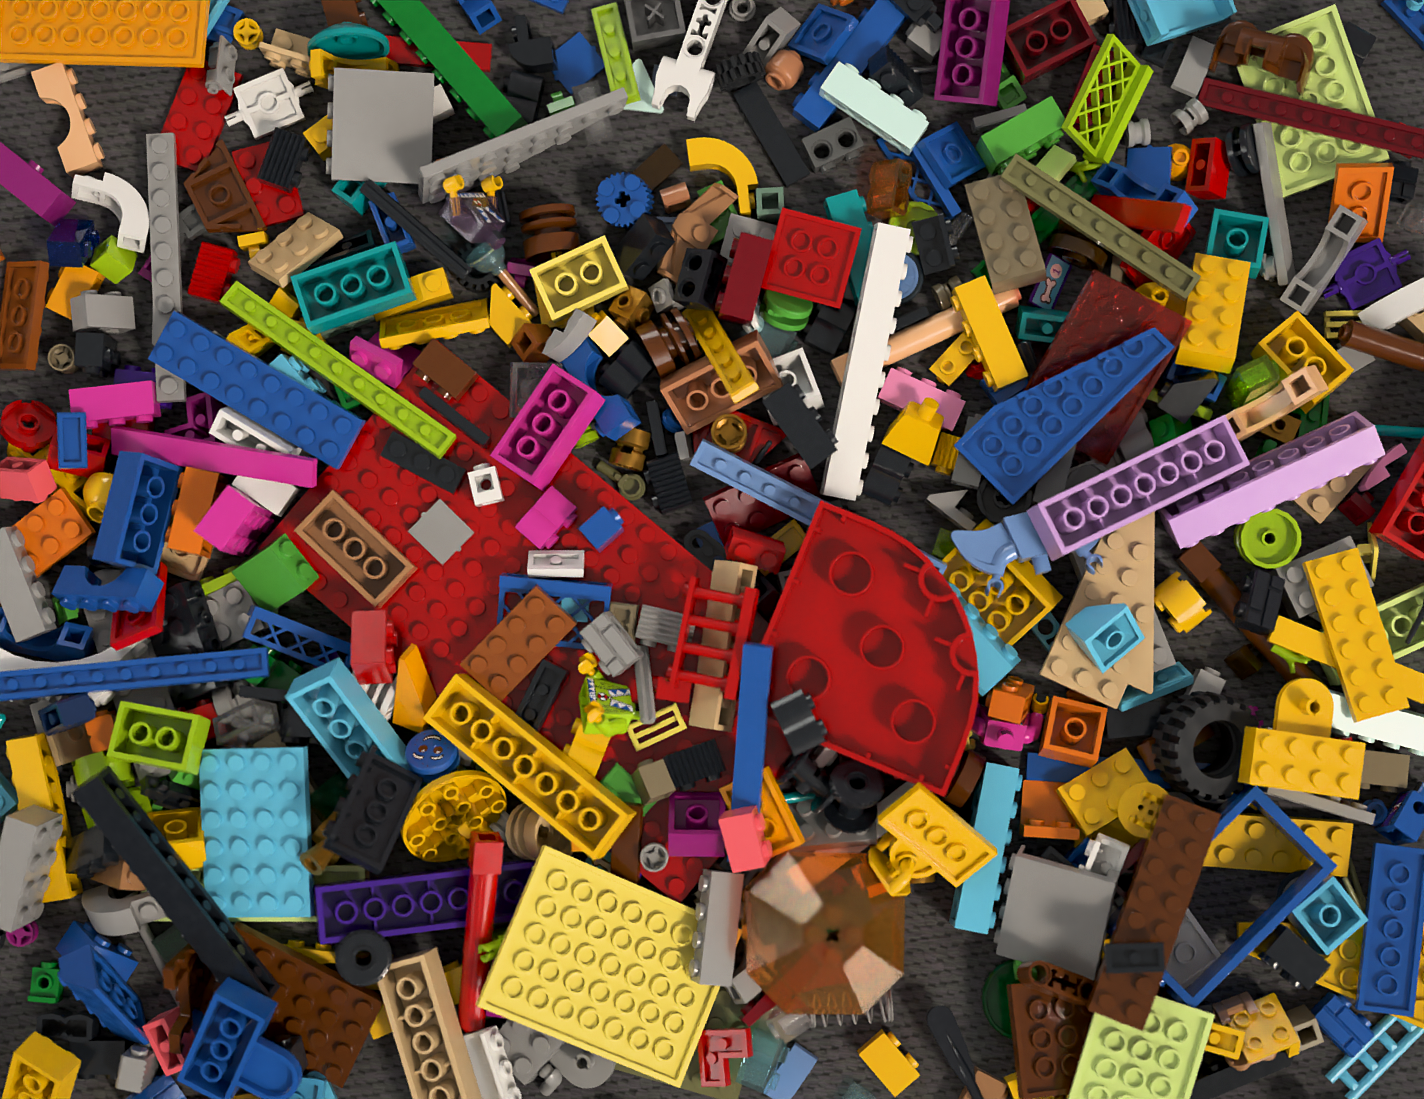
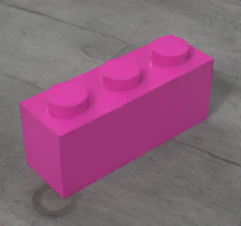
(116, 403)

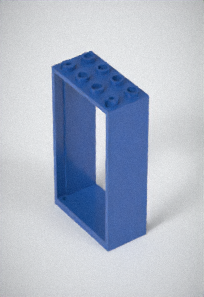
(1273, 916)

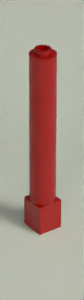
(485, 866)

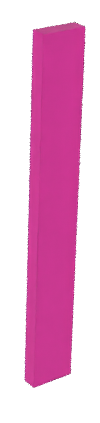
(217, 456)

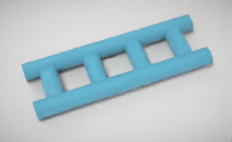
(1376, 1069)

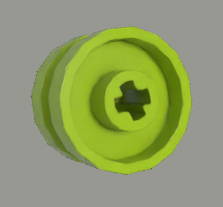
(1284, 542)

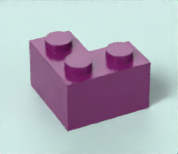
(201, 415)

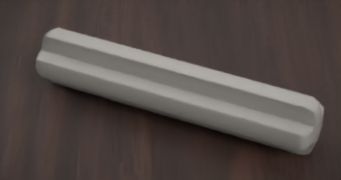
(645, 687)

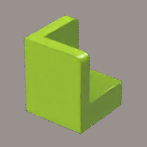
(113, 261)

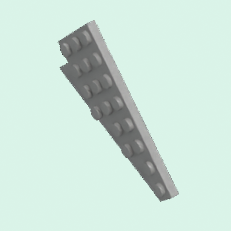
(512, 148)

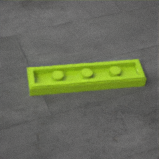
(615, 50)

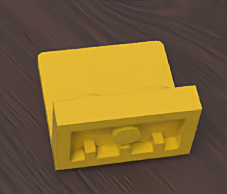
(1266, 1030)

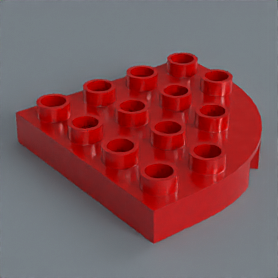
(877, 649)

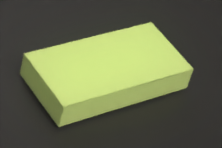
(1057, 162)

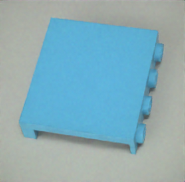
(1173, 18)

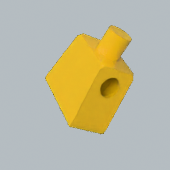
(916, 430)

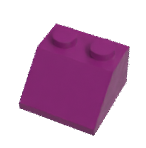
(695, 824)

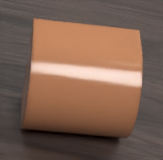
(675, 197)

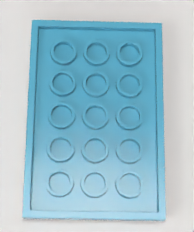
(256, 830)

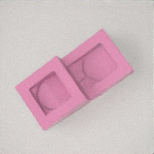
(1378, 471)

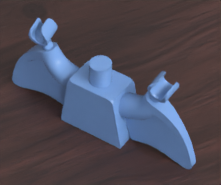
(1007, 541)

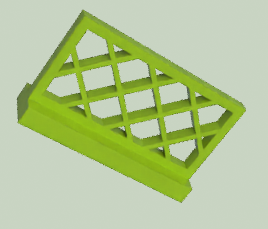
(1118, 106)

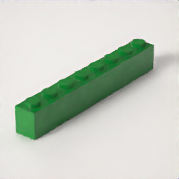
(453, 65)

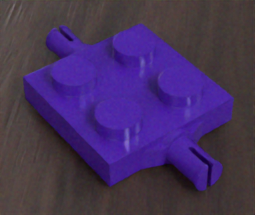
(1367, 274)

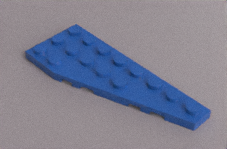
(1038, 426)

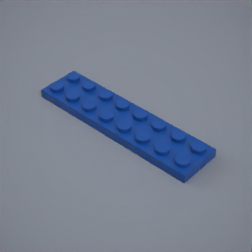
(256, 389)

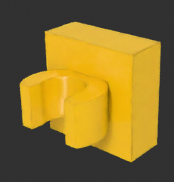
(253, 242)

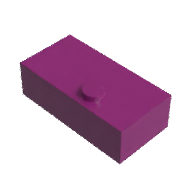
(971, 51)
(32, 188)

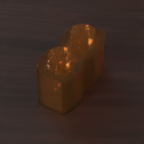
(889, 188)

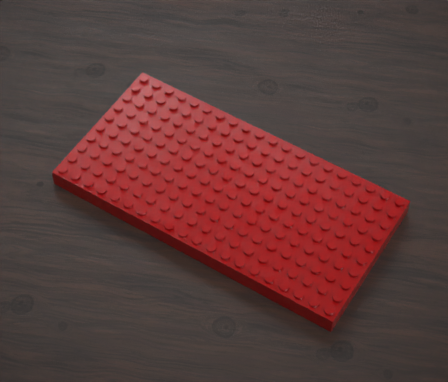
(456, 603)

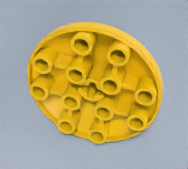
(448, 813)

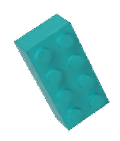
(353, 288)

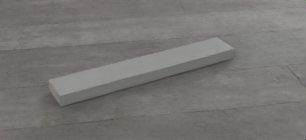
(1274, 202)

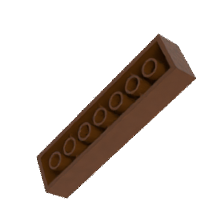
(1155, 905)

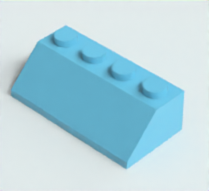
(993, 654)

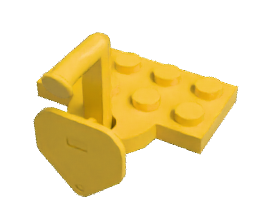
(924, 840)

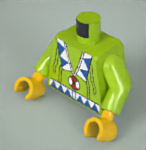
(604, 705)

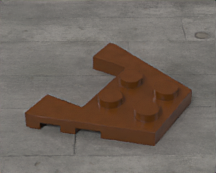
(192, 979)

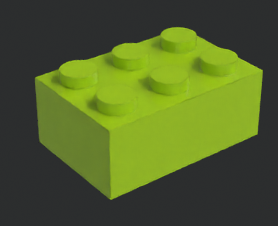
(158, 737)

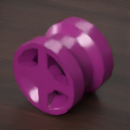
(16, 937)

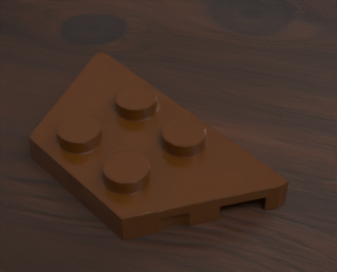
(222, 195)

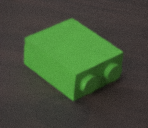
(275, 573)

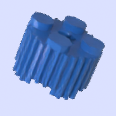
(611, 192)

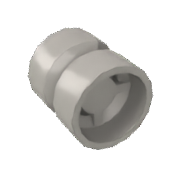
(228, 698)

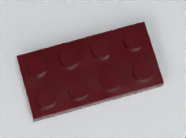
(735, 508)

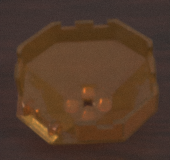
(787, 926)

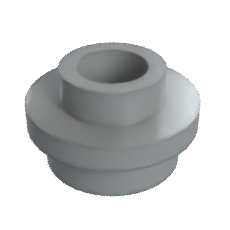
(742, 17)

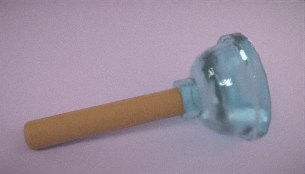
(488, 260)

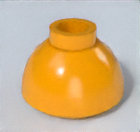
(1180, 161)

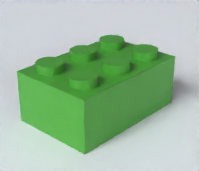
(1021, 136)

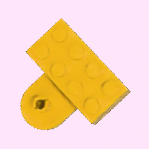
(1213, 308)
(1299, 746)

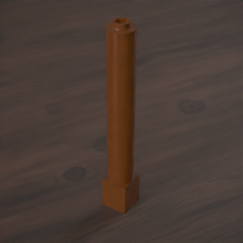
(1382, 344)
(1206, 571)

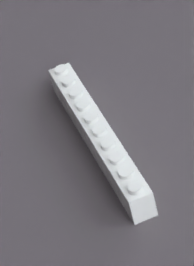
(865, 360)

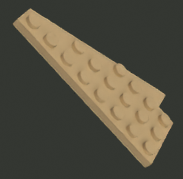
(1125, 579)

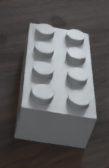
(25, 864)

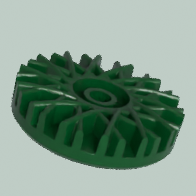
(995, 997)

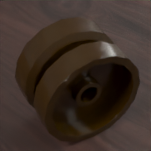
(1077, 248)

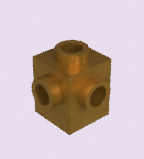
(631, 308)

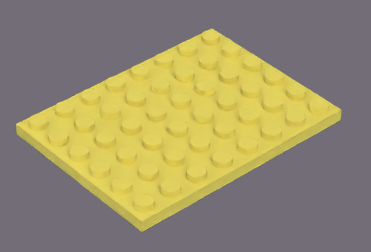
(602, 968)

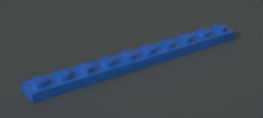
(134, 674)

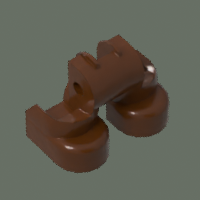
(1284, 56)

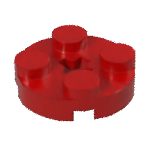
(28, 438)

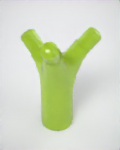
(1080, 167)
(1289, 656)

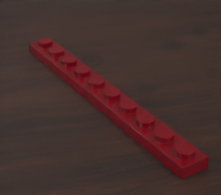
(1313, 118)

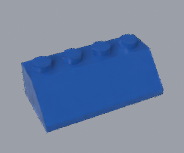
(103, 993)

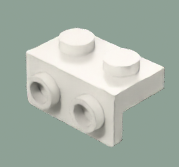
(1105, 854)

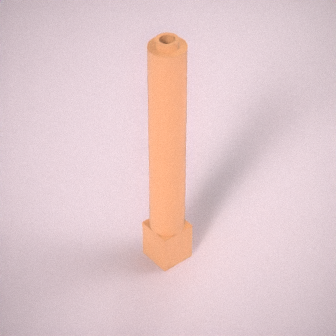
(927, 332)

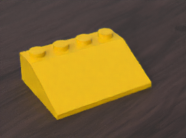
(1023, 599)

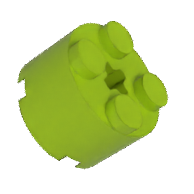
(93, 763)

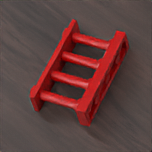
(739, 628)

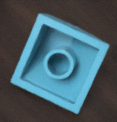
(1105, 633)

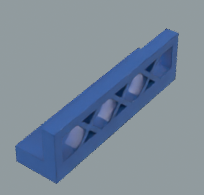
(944, 197)
(296, 629)

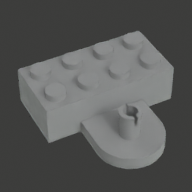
(532, 1050)

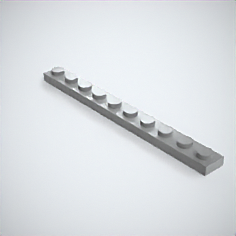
(164, 250)

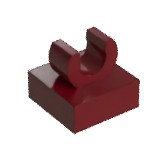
(1357, 507)

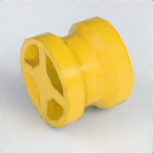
(246, 28)

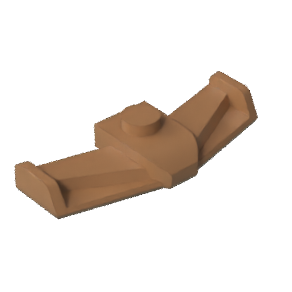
(693, 228)

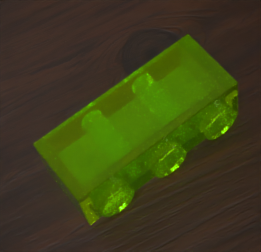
(1252, 381)

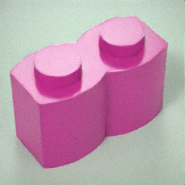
(547, 518)

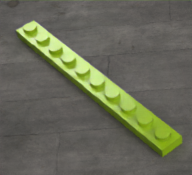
(338, 369)

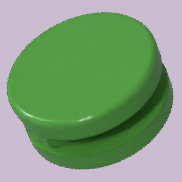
(785, 311)

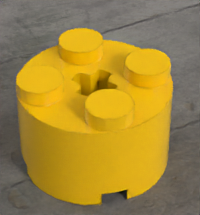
(1180, 602)

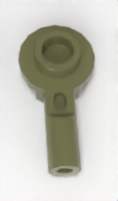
(630, 485)

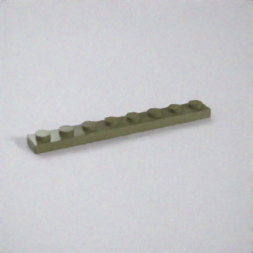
(1100, 227)

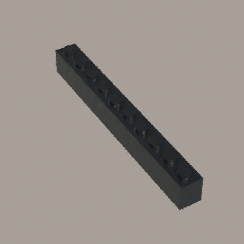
(171, 882)

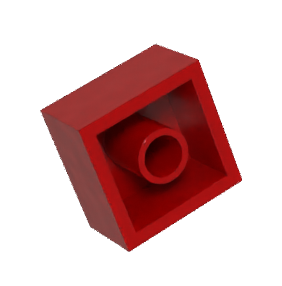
(373, 647)

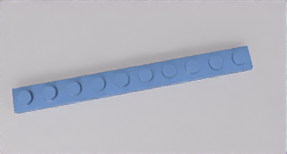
(764, 485)

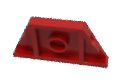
(757, 435)

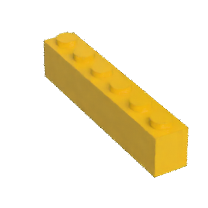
(39, 785)

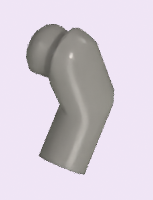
(552, 1079)

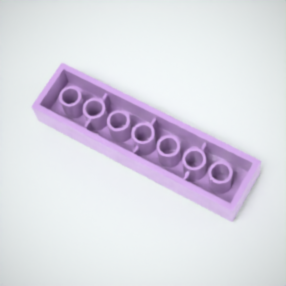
(1273, 478)
(1137, 487)

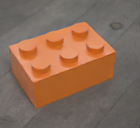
(196, 497)

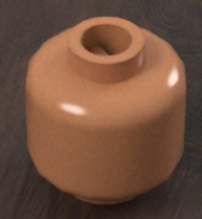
(784, 69)

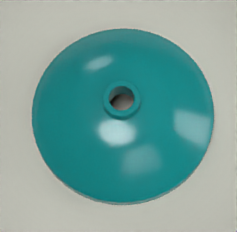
(350, 41)

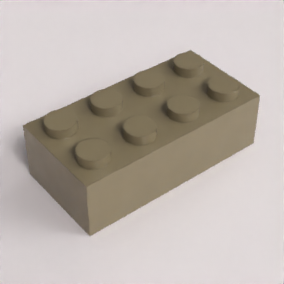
(1005, 234)

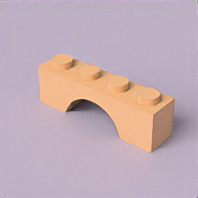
(78, 151)
(1278, 402)

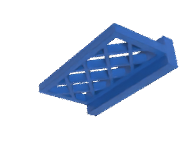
(559, 588)

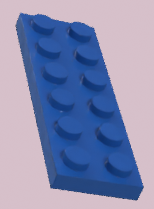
(1392, 931)

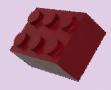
(1047, 40)
(743, 278)

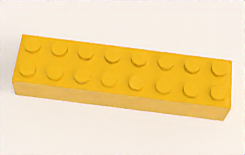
(529, 766)

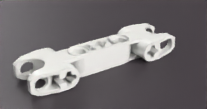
(687, 71)

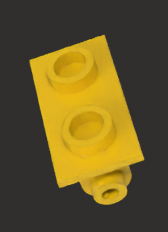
(954, 360)

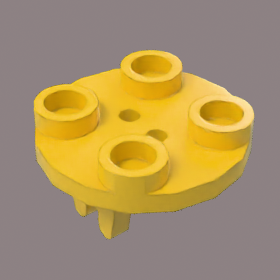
(1139, 821)

